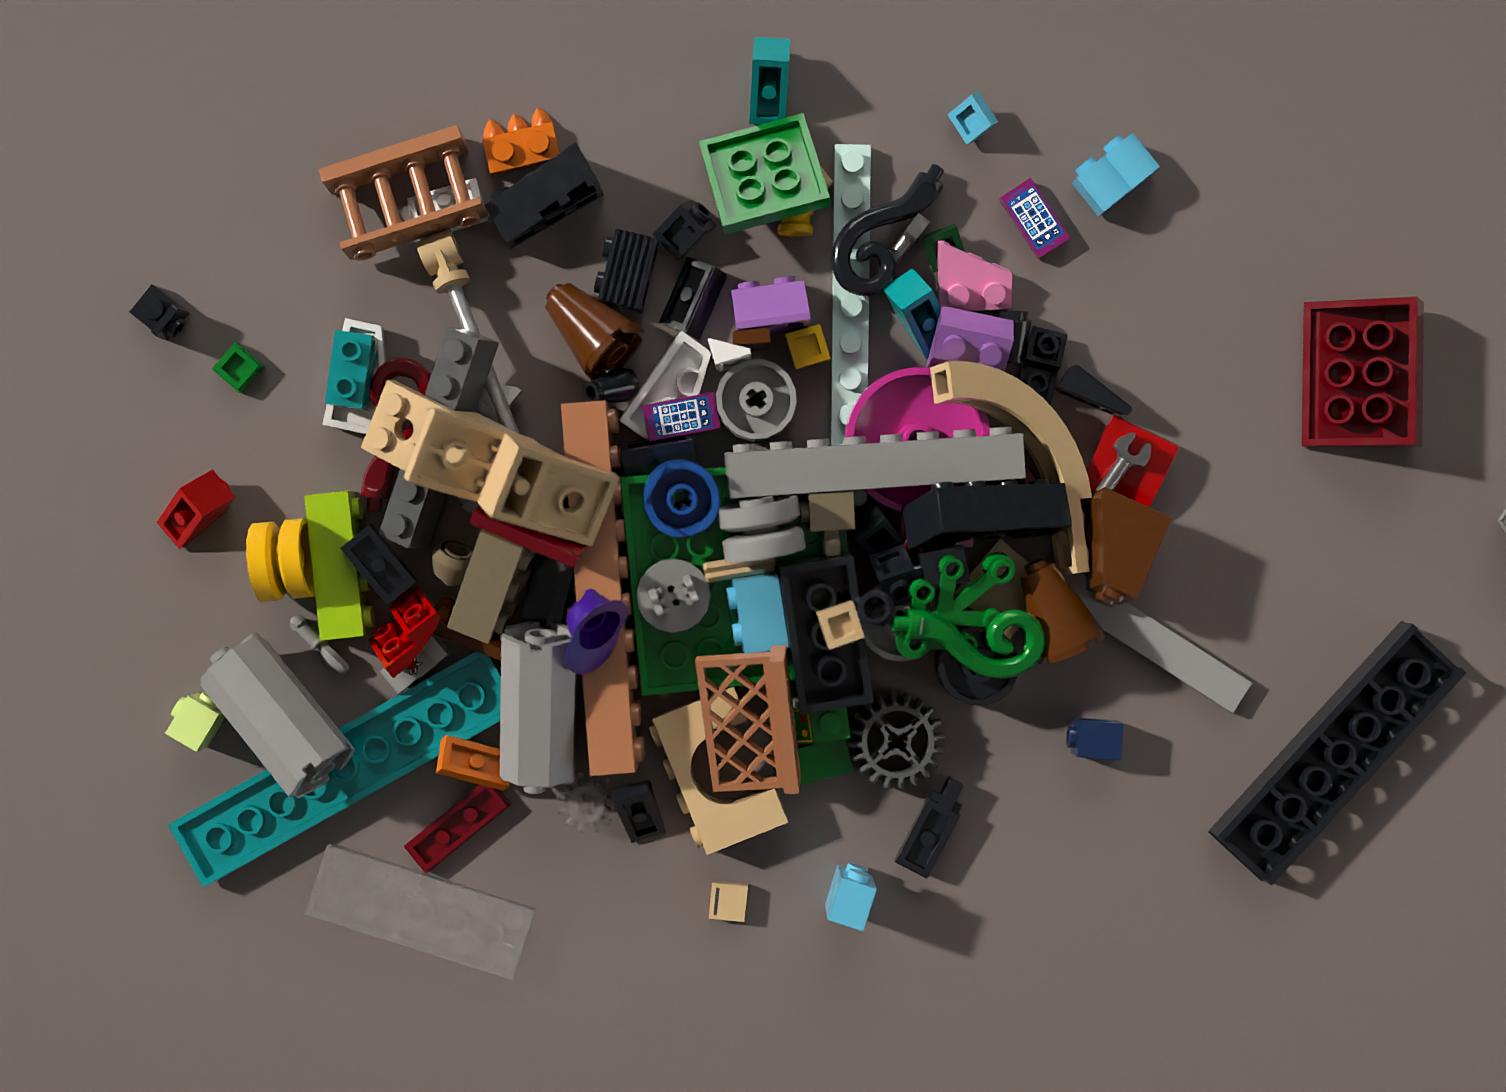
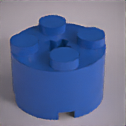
(686, 518)

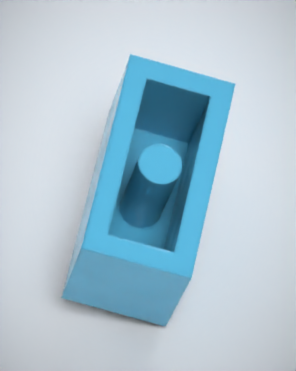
(758, 612)
(850, 896)

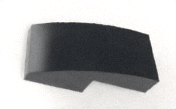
(1043, 360)

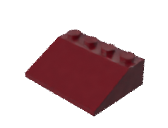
(1363, 373)

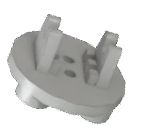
(657, 602)

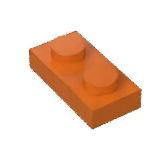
(470, 762)

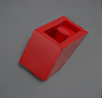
(195, 508)

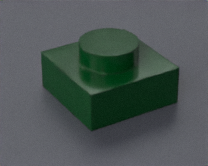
(948, 234)

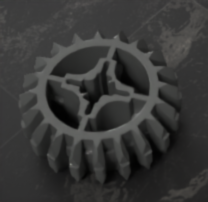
(884, 751)

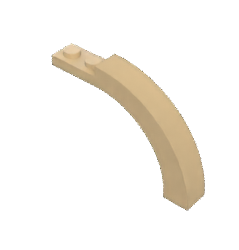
(1043, 436)

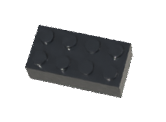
(819, 675)

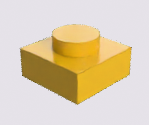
(807, 347)

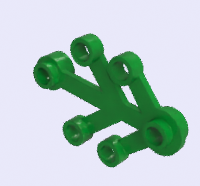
(953, 607)

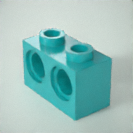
(351, 370)

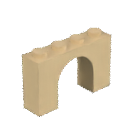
(716, 820)

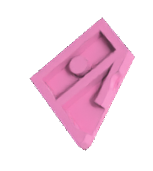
(971, 282)

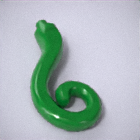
(931, 626)

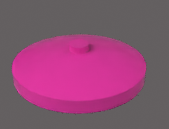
(906, 406)

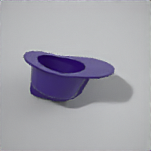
(594, 630)

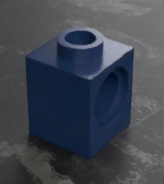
(1095, 738)

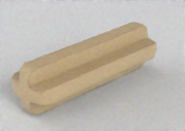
(723, 570)

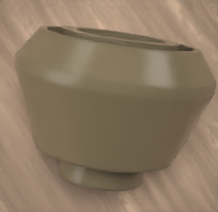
(451, 561)

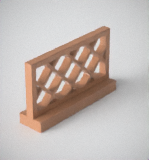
(781, 726)

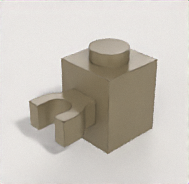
(829, 514)

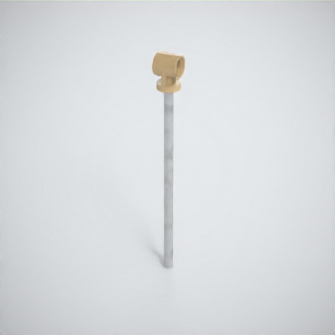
(441, 256)

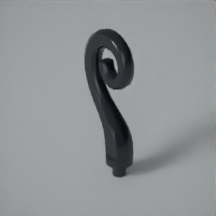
(916, 200)

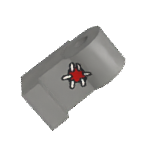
(429, 658)

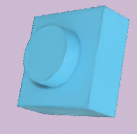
(972, 118)

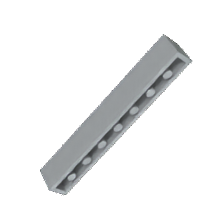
(874, 465)

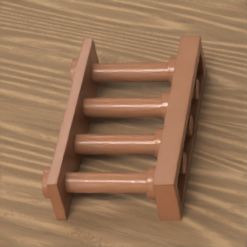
(378, 168)

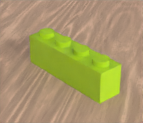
(337, 582)

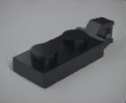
(931, 829)

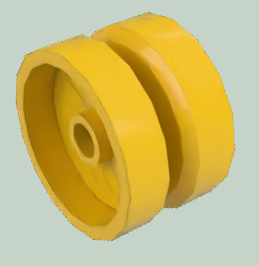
(280, 560)

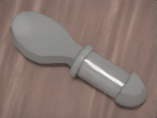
(312, 637)

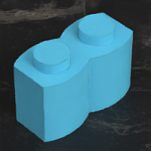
(1115, 174)

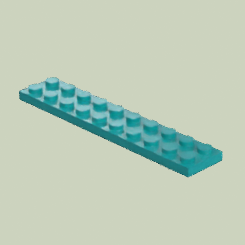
(386, 745)

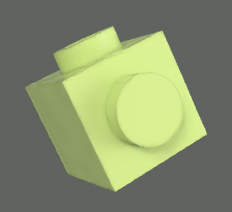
(195, 721)

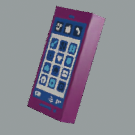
(1034, 218)
(680, 416)

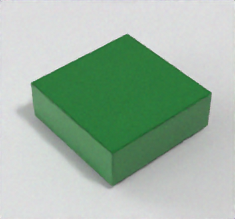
(238, 367)

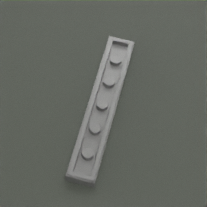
(1165, 648)

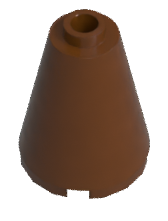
(592, 329)
(1059, 610)

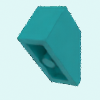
(769, 79)
(915, 308)

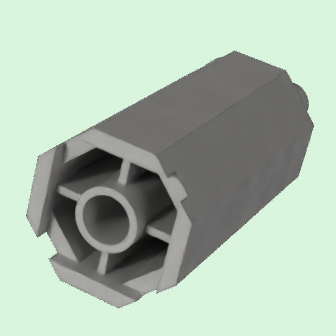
(537, 707)
(276, 715)

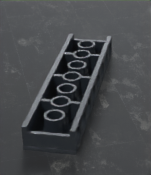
(1336, 751)

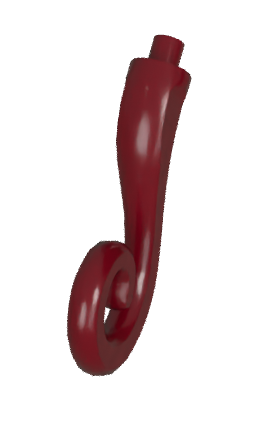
(379, 473)

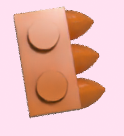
(520, 145)

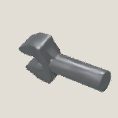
(909, 237)
(1124, 461)

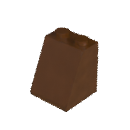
(1120, 544)

